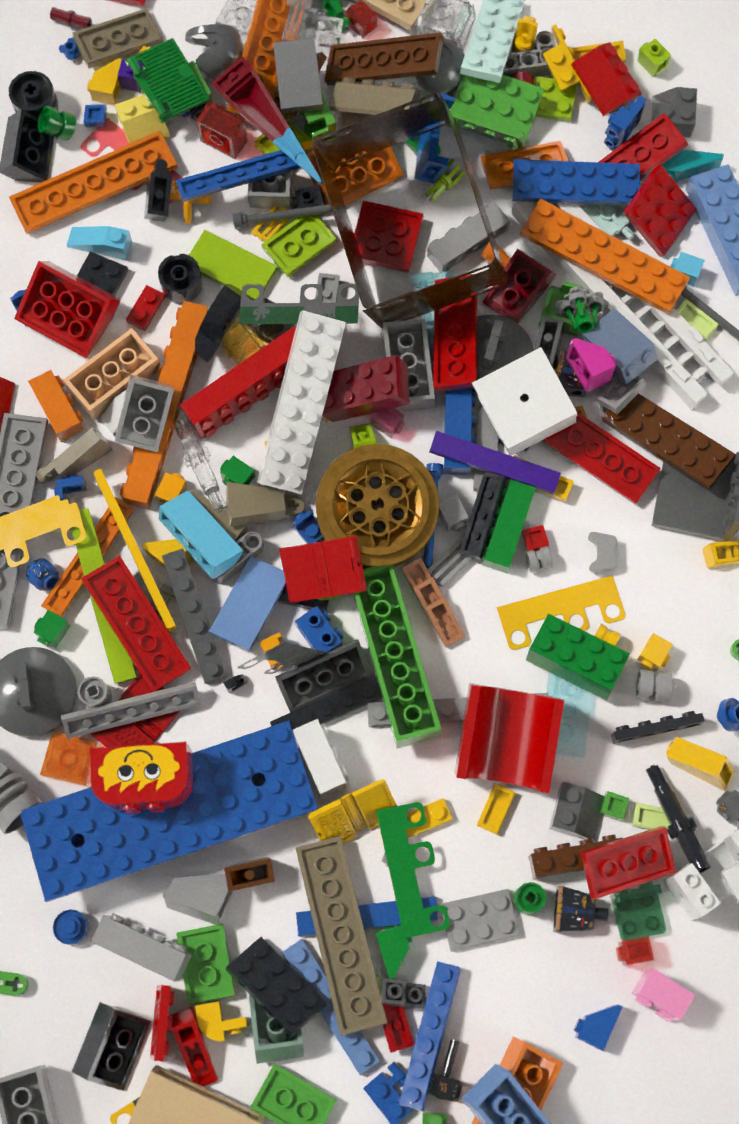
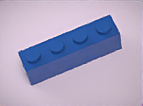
(459, 423)

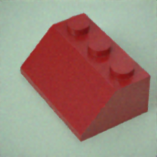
(606, 79)

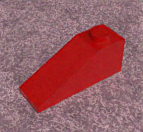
(193, 1047)

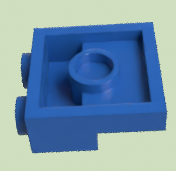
(623, 123)

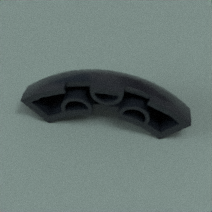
(213, 325)

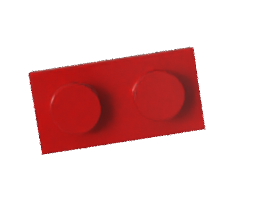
(145, 308)
(397, 1029)

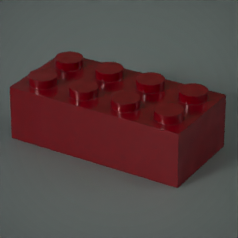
(367, 389)

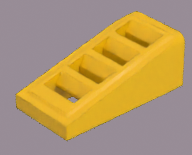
(714, 557)

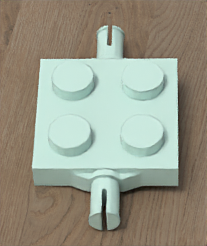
(609, 218)

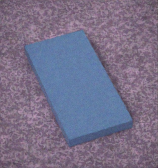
(249, 604)

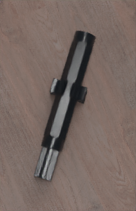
(680, 826)

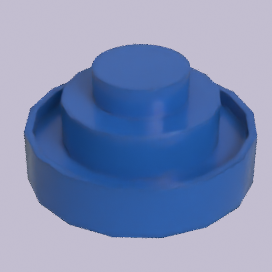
(729, 714)
(70, 927)

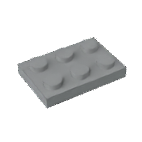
(480, 919)

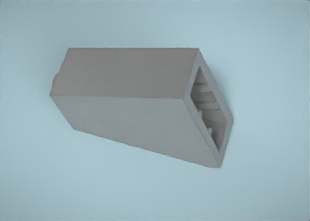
(199, 896)

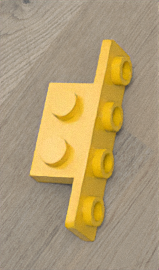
(559, 63)

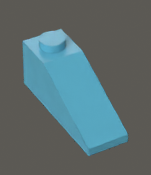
(101, 240)

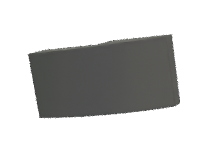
(403, 994)

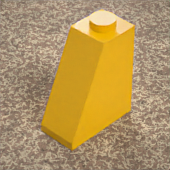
(701, 762)

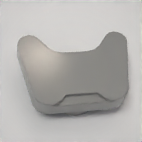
(606, 550)

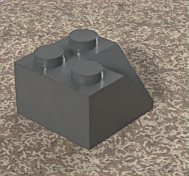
(679, 106)

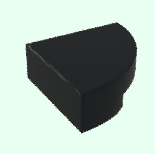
(235, 683)

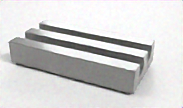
(446, 555)

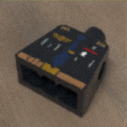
(568, 377)
(576, 911)

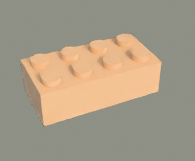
(109, 371)

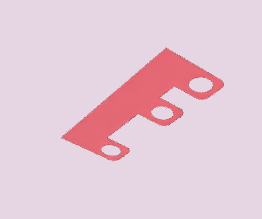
(114, 136)

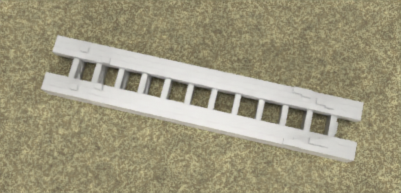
(666, 366)

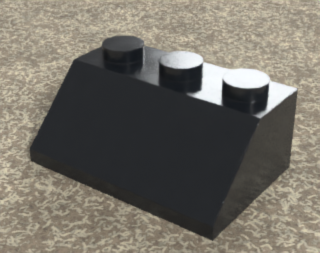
(25, 149)
(111, 1046)

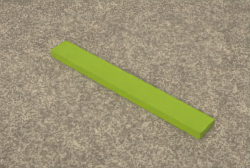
(91, 559)

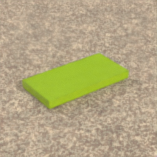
(231, 264)

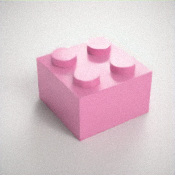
(663, 995)

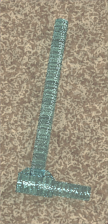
(421, 281)

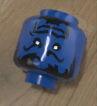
(42, 574)

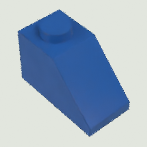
(597, 1026)

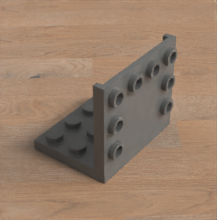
(695, 510)

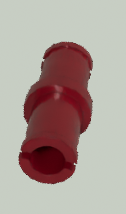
(70, 18)

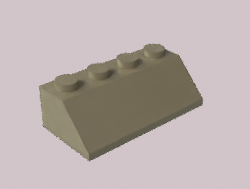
(370, 97)

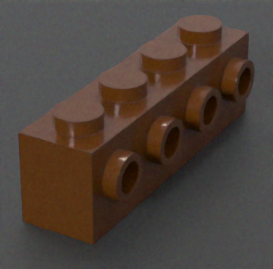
(564, 858)

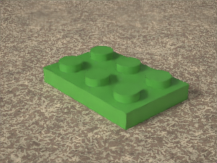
(206, 971)
(291, 1099)

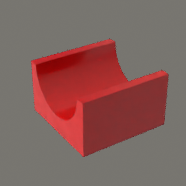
(509, 737)

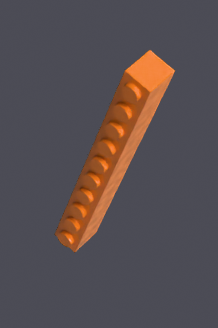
(176, 371)

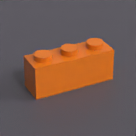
(57, 405)

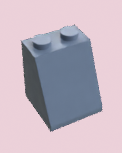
(626, 343)

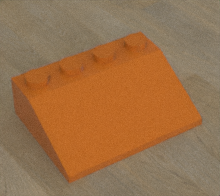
(361, 175)

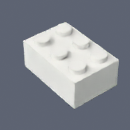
(321, 758)

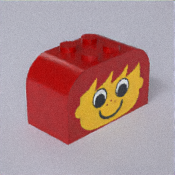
(142, 776)

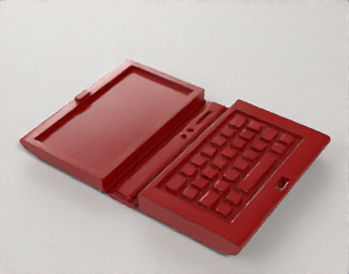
(323, 569)
(137, 732)

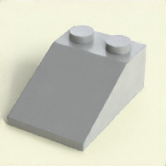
(144, 413)

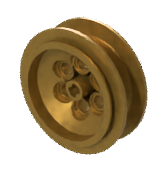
(394, 469)

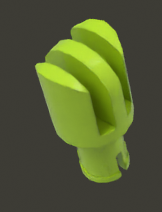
(444, 181)

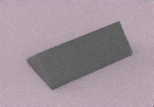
(323, 676)

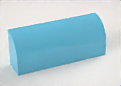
(200, 534)

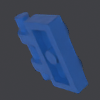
(386, 1097)

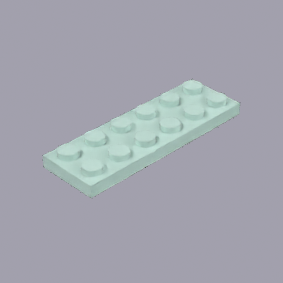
(492, 39)

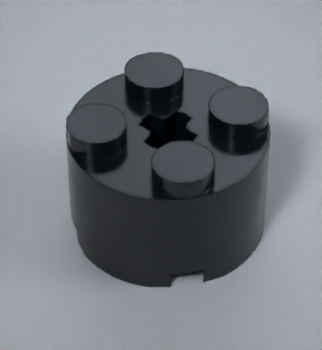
(180, 278)

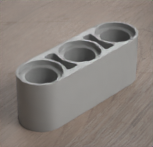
(247, 552)

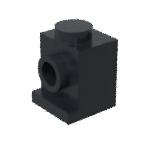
(307, 197)

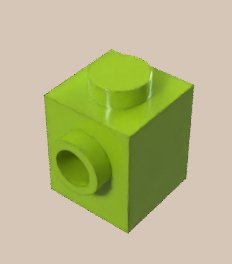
(653, 57)

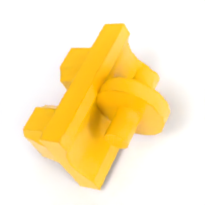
(525, 34)

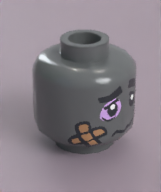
(729, 806)

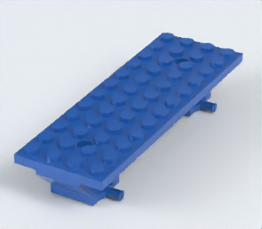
(234, 793)

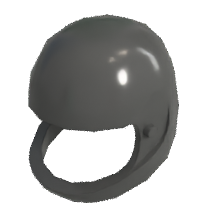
(224, 48)
(448, 73)

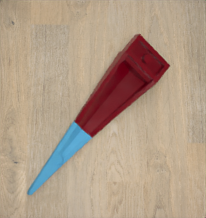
(249, 97)

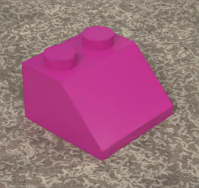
(591, 364)

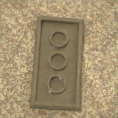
(117, 38)

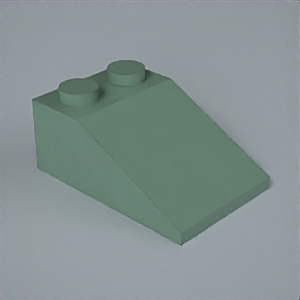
(270, 1039)

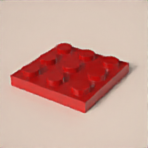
(660, 210)
(387, 235)

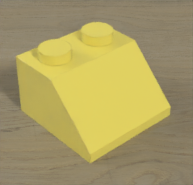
(139, 119)

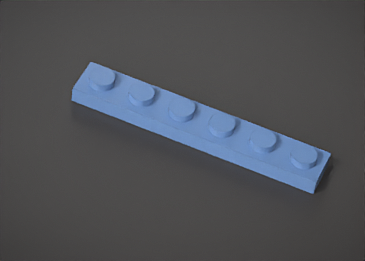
(354, 1043)

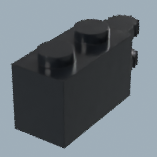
(158, 192)

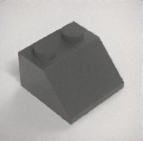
(576, 811)

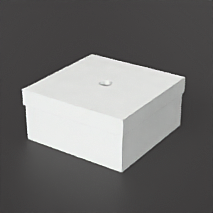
(525, 401)

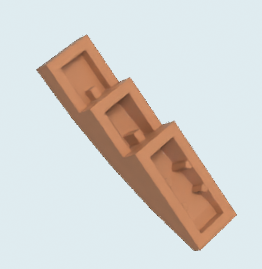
(432, 602)

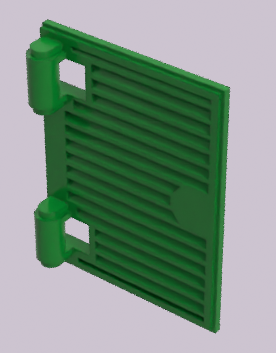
(167, 80)

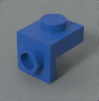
(70, 484)

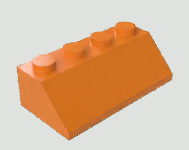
(531, 1069)

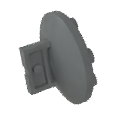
(500, 343)
(35, 691)

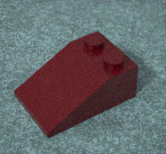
(524, 287)

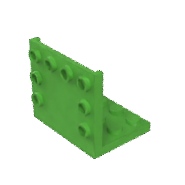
(497, 109)

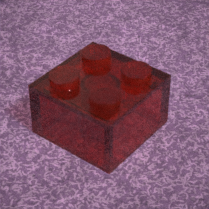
(222, 129)

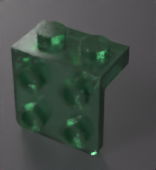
(638, 911)

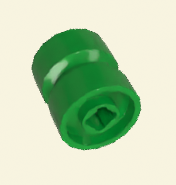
(56, 123)
(529, 898)

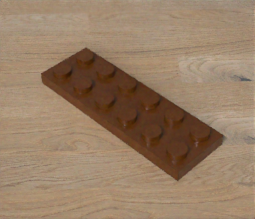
(385, 58)
(671, 440)

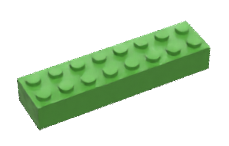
(396, 658)

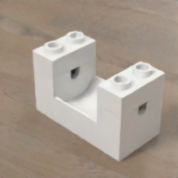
(703, 891)

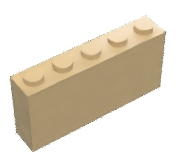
(177, 1100)

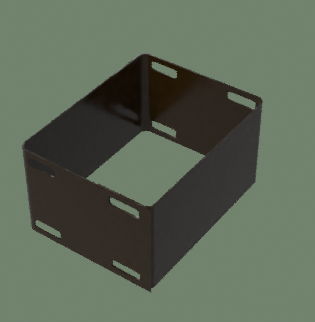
(378, 134)

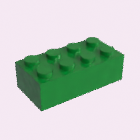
(577, 656)

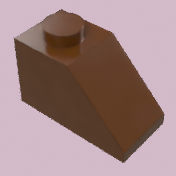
(249, 874)

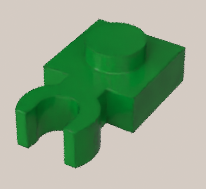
(335, 9)

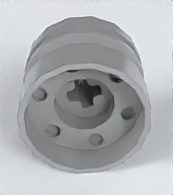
(13, 801)

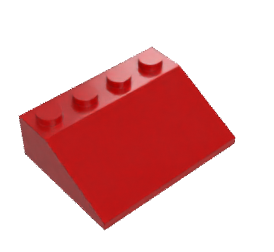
(66, 308)

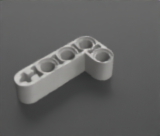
(537, 66)

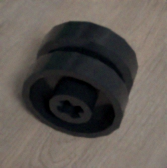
(32, 92)

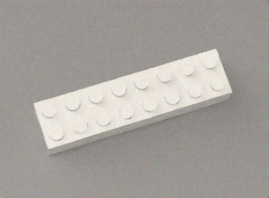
(301, 402)

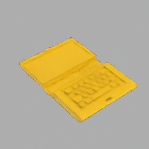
(352, 812)

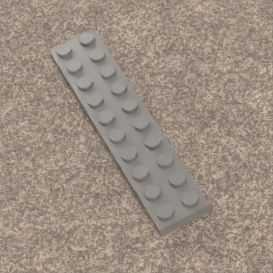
(20, 459)

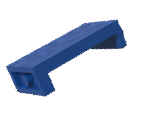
(428, 163)

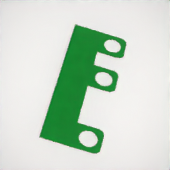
(402, 866)

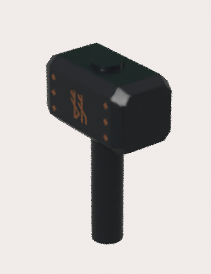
(442, 1085)

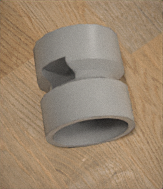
(654, 685)
(94, 692)

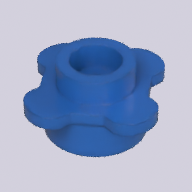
(70, 54)

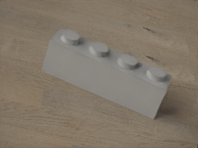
(466, 239)
(141, 947)

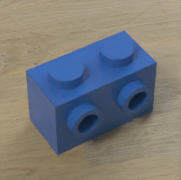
(318, 631)

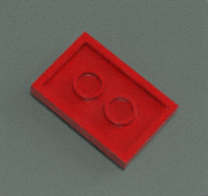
(161, 1023)

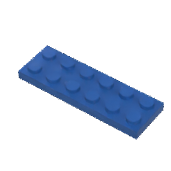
(575, 182)

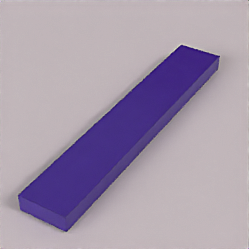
(494, 462)

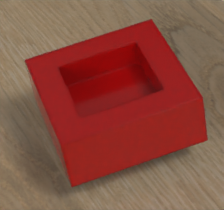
(535, 538)

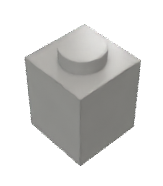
(453, 514)

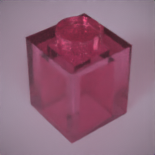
(388, 421)

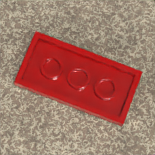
(649, 146)
(628, 862)

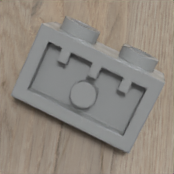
(619, 394)

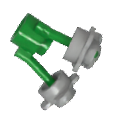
(584, 321)

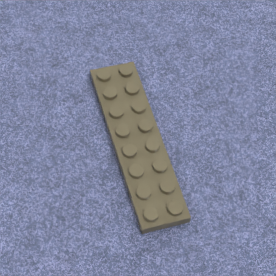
(341, 936)

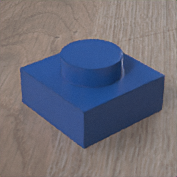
(95, 115)

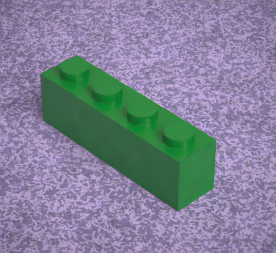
(509, 526)

